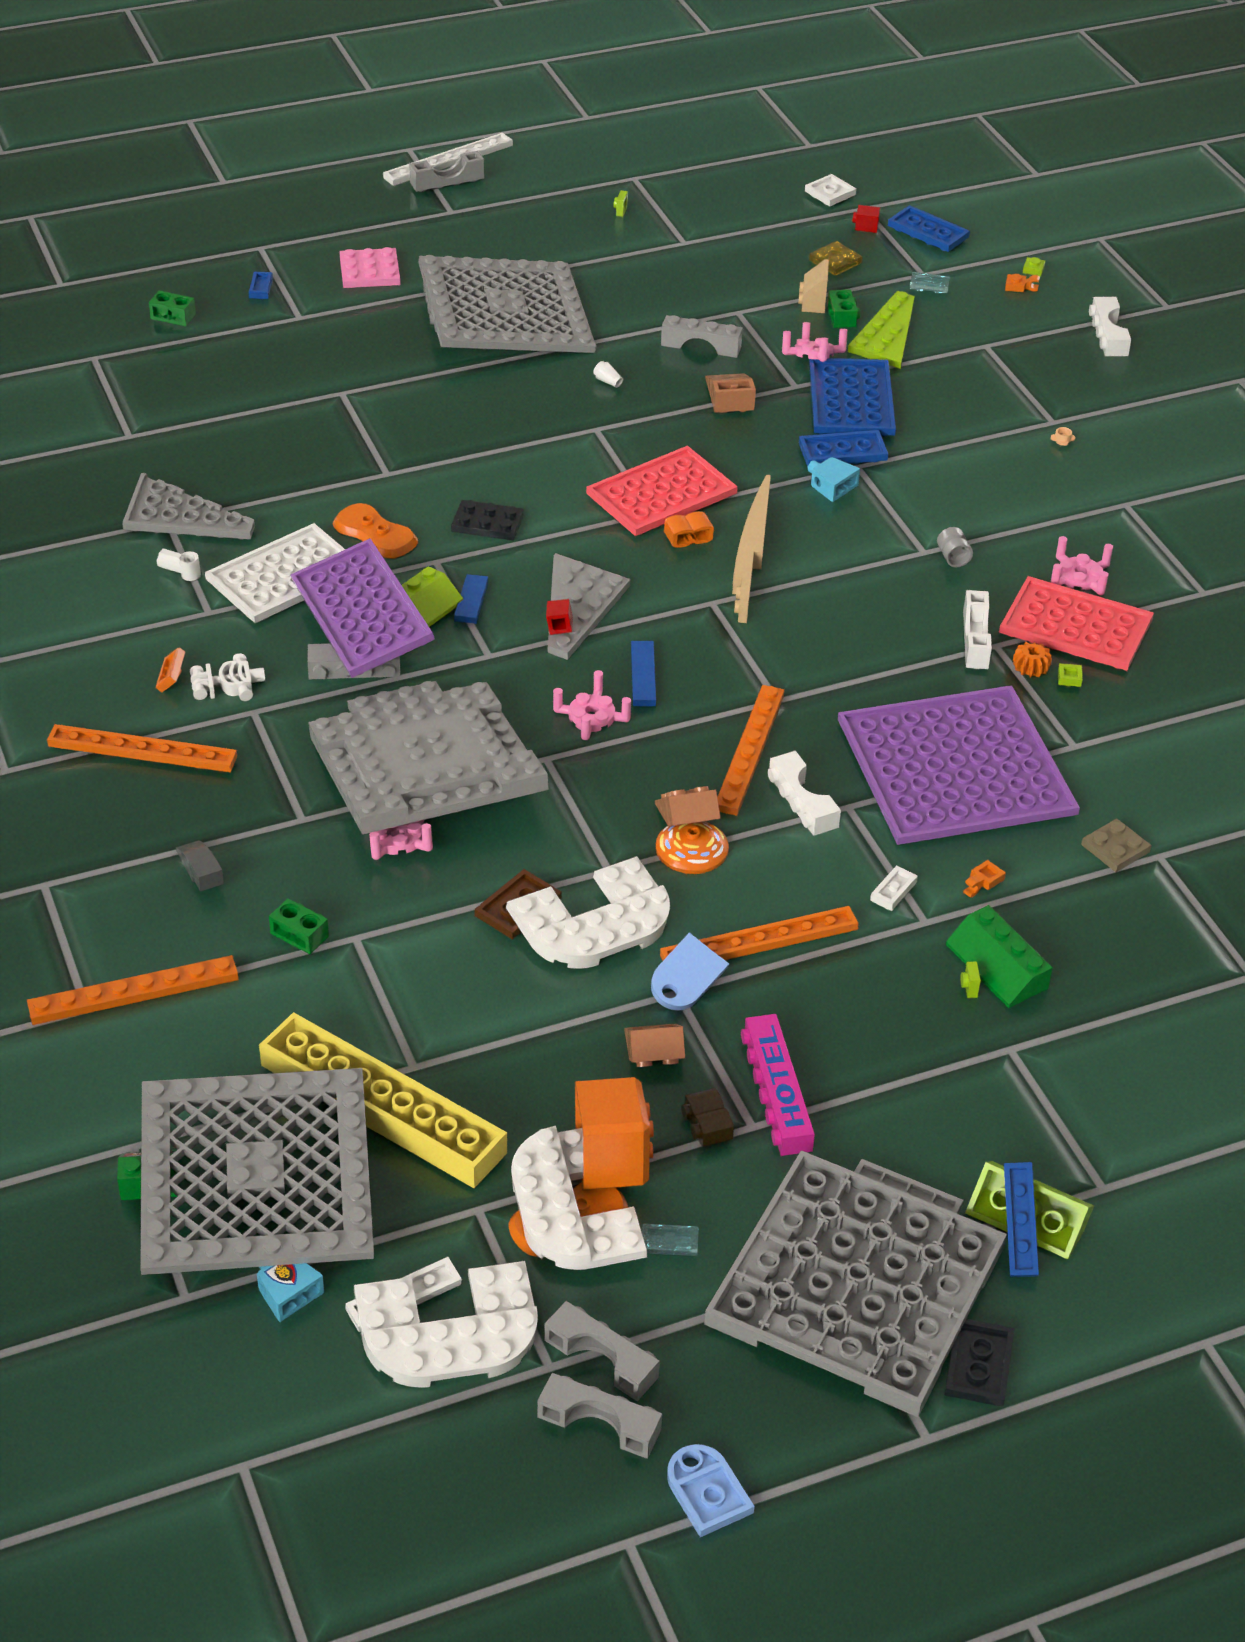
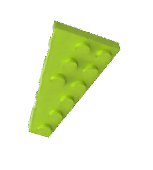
(886, 332)

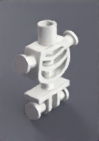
(233, 678)

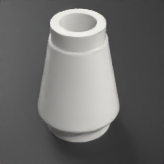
(607, 374)

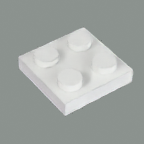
(830, 190)

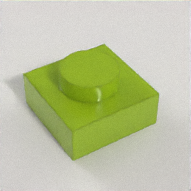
(620, 203)
(1034, 266)
(1070, 675)
(971, 979)

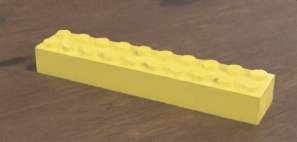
(393, 1102)

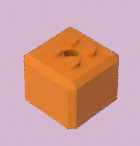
(614, 1132)

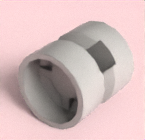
(954, 547)

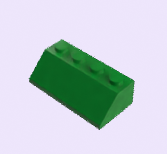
(1002, 956)

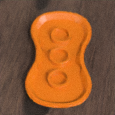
(366, 523)
(588, 1203)

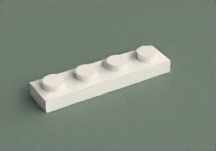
(426, 1282)

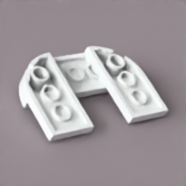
(632, 919)
(550, 1213)
(452, 1347)

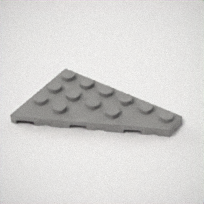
(168, 509)
(591, 597)

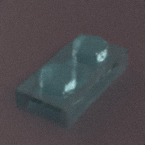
(930, 282)
(670, 1239)

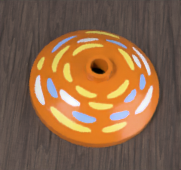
(692, 847)

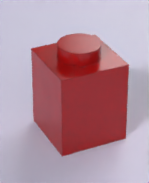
(866, 218)
(559, 616)

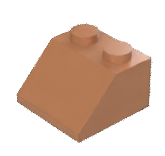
(655, 1043)

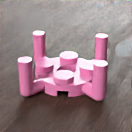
(816, 349)
(1081, 570)
(595, 702)
(402, 837)

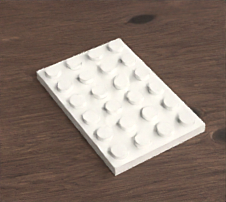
(261, 579)

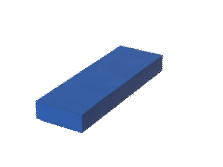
(473, 595)

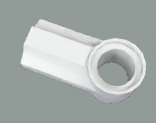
(184, 563)

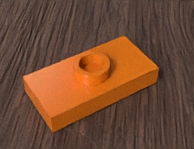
(170, 669)

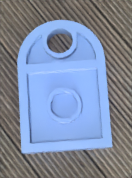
(688, 972)
(708, 1490)

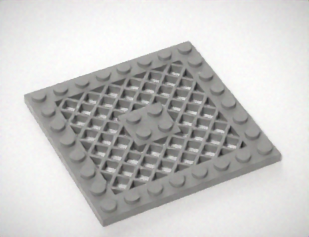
(485, 296)
(254, 1170)

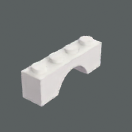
(1113, 339)
(976, 634)
(816, 811)

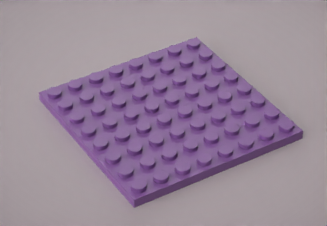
(956, 764)

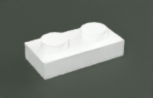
(893, 888)

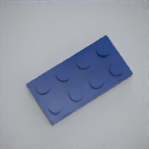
(928, 228)
(847, 447)

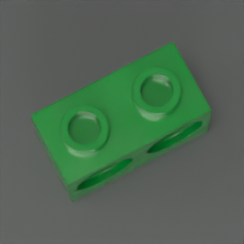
(172, 308)
(842, 308)
(299, 926)

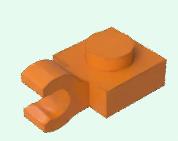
(1019, 283)
(984, 875)

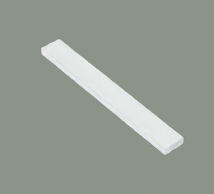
(450, 157)

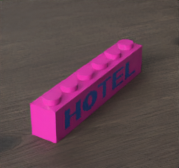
(778, 1085)

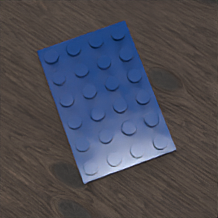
(851, 396)

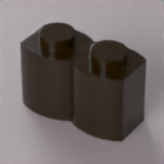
(708, 1117)

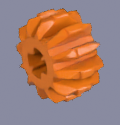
(1032, 659)

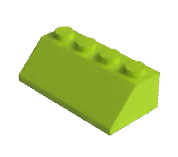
(432, 594)
(1058, 1215)

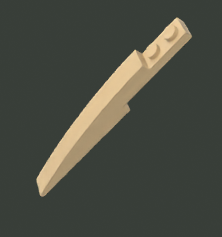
(750, 550)

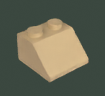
(813, 289)

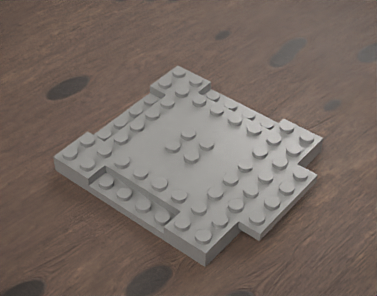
(424, 754)
(859, 1277)

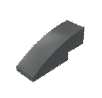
(201, 865)

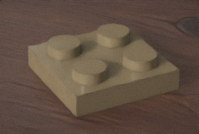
(1116, 845)

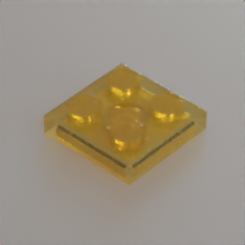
(839, 257)

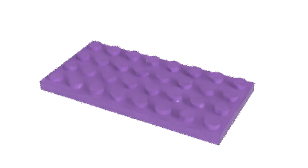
(362, 608)

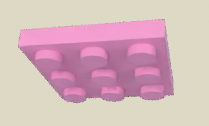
(369, 267)

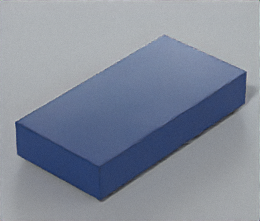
(261, 285)

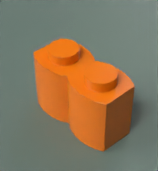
(688, 529)

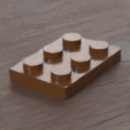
(494, 910)

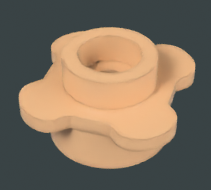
(1063, 436)

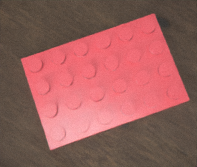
(661, 489)
(1077, 623)

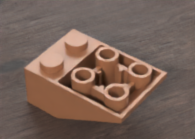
(731, 392)
(688, 806)

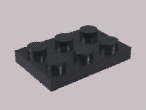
(487, 520)
(980, 1363)

